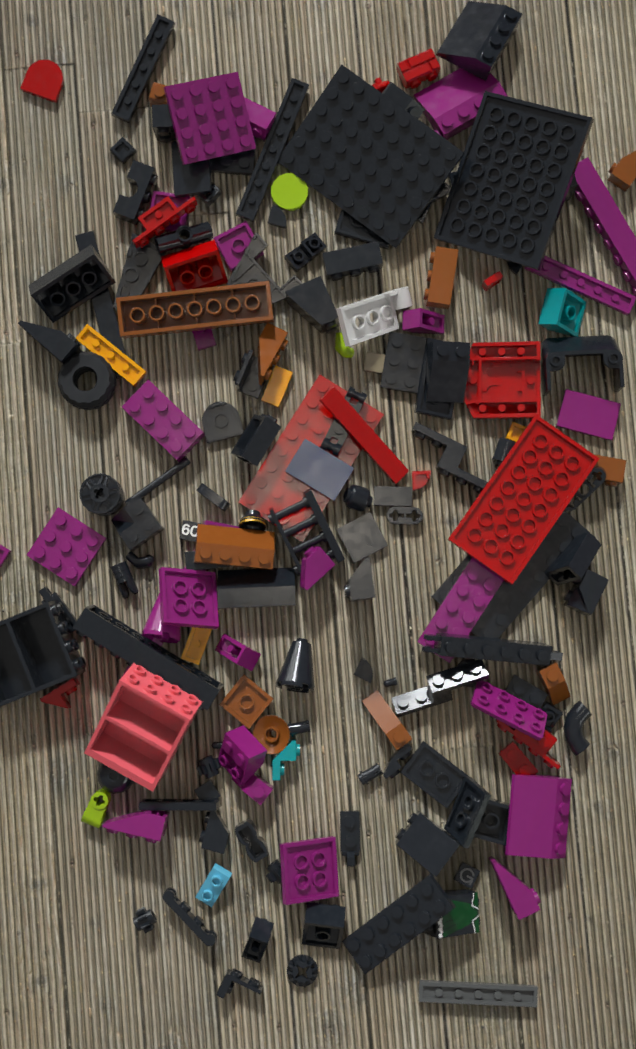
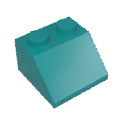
(562, 311)

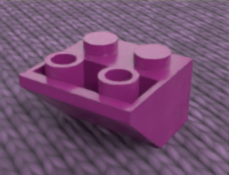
(241, 754)

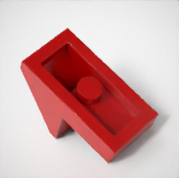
(57, 696)

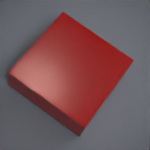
(492, 281)

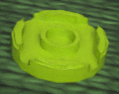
(289, 192)

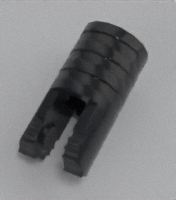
(122, 574)

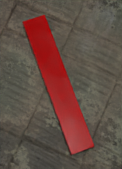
(364, 435)

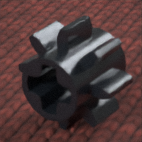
(208, 766)
(274, 872)
(144, 920)

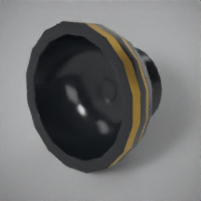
(252, 520)

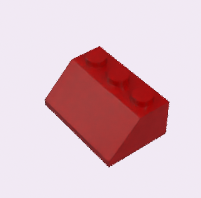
(195, 267)

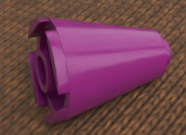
(155, 630)

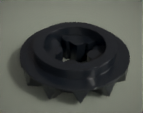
(302, 961)

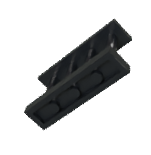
(316, 518)

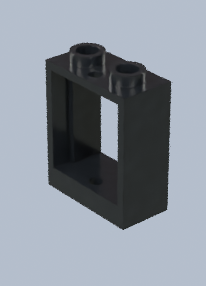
(256, 439)

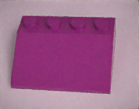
(455, 101)
(538, 816)

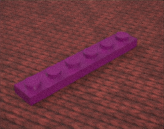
(585, 285)

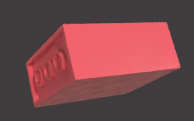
(142, 726)

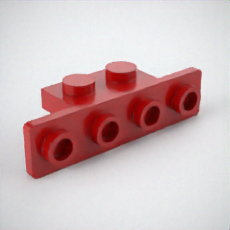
(160, 217)
(536, 747)

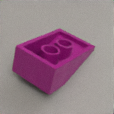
(521, 898)

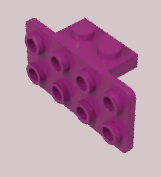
(509, 709)

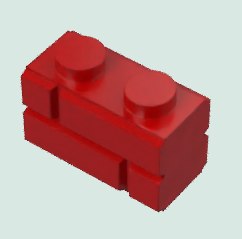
(418, 69)

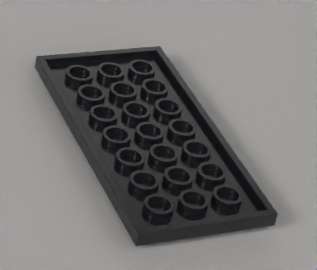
(512, 599)

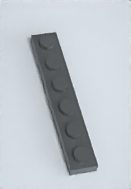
(478, 993)

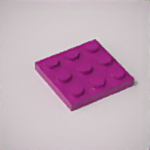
(66, 546)
(188, 598)
(309, 870)

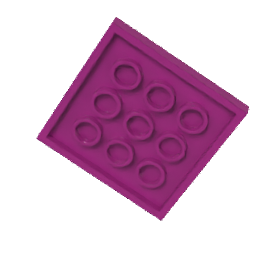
(209, 118)

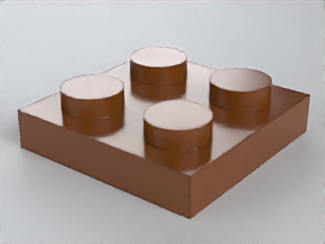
(246, 701)

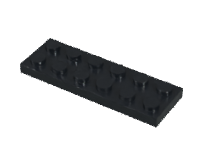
(398, 923)

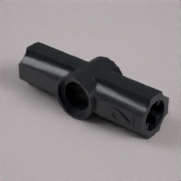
(172, 240)

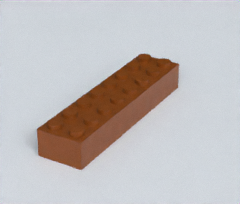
(195, 309)

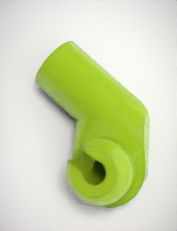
(345, 352)

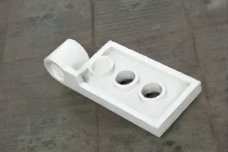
(384, 313)

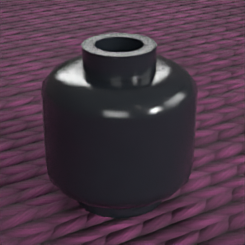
(357, 498)

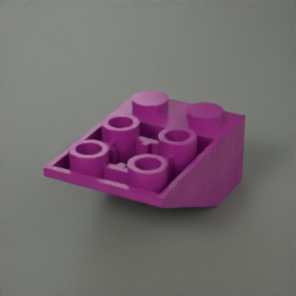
(143, 823)

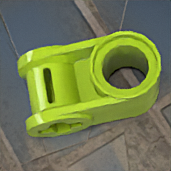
(96, 811)

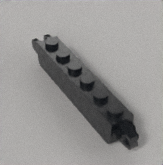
(491, 649)

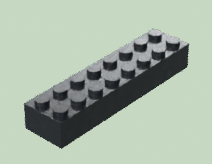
(136, 649)

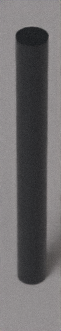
(160, 480)

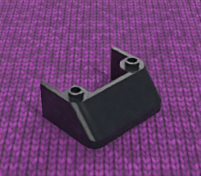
(556, 349)

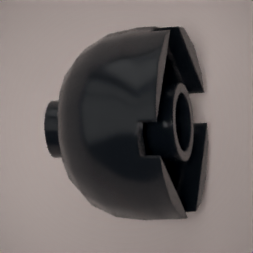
(112, 781)

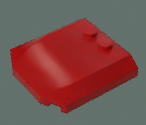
(504, 380)

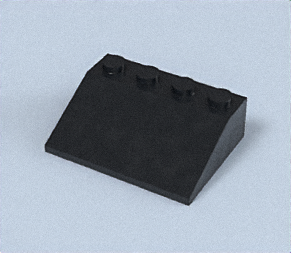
(480, 37)

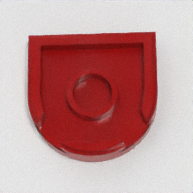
(43, 80)

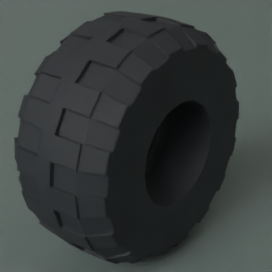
(74, 368)

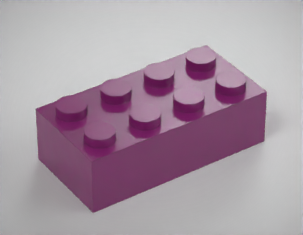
(163, 420)

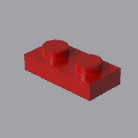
(517, 760)

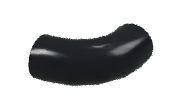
(574, 728)

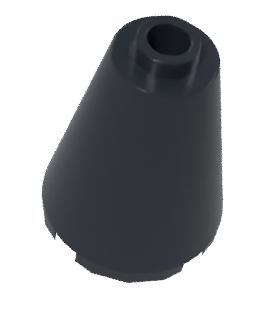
(297, 668)

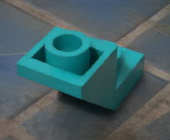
(287, 754)

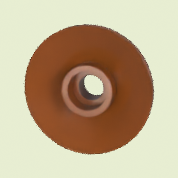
(263, 729)

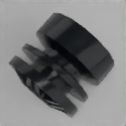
(106, 505)

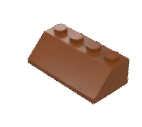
(234, 547)

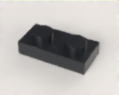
(526, 691)

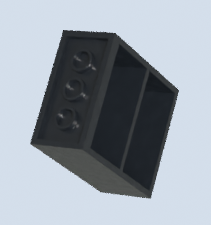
(36, 652)

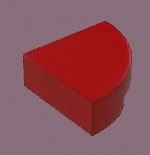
(420, 479)

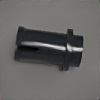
(299, 727)
(369, 774)

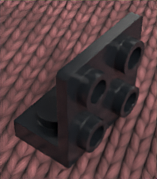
(247, 379)

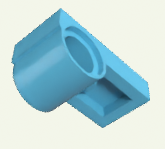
(213, 885)

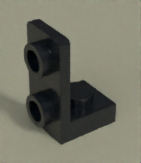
(237, 976)

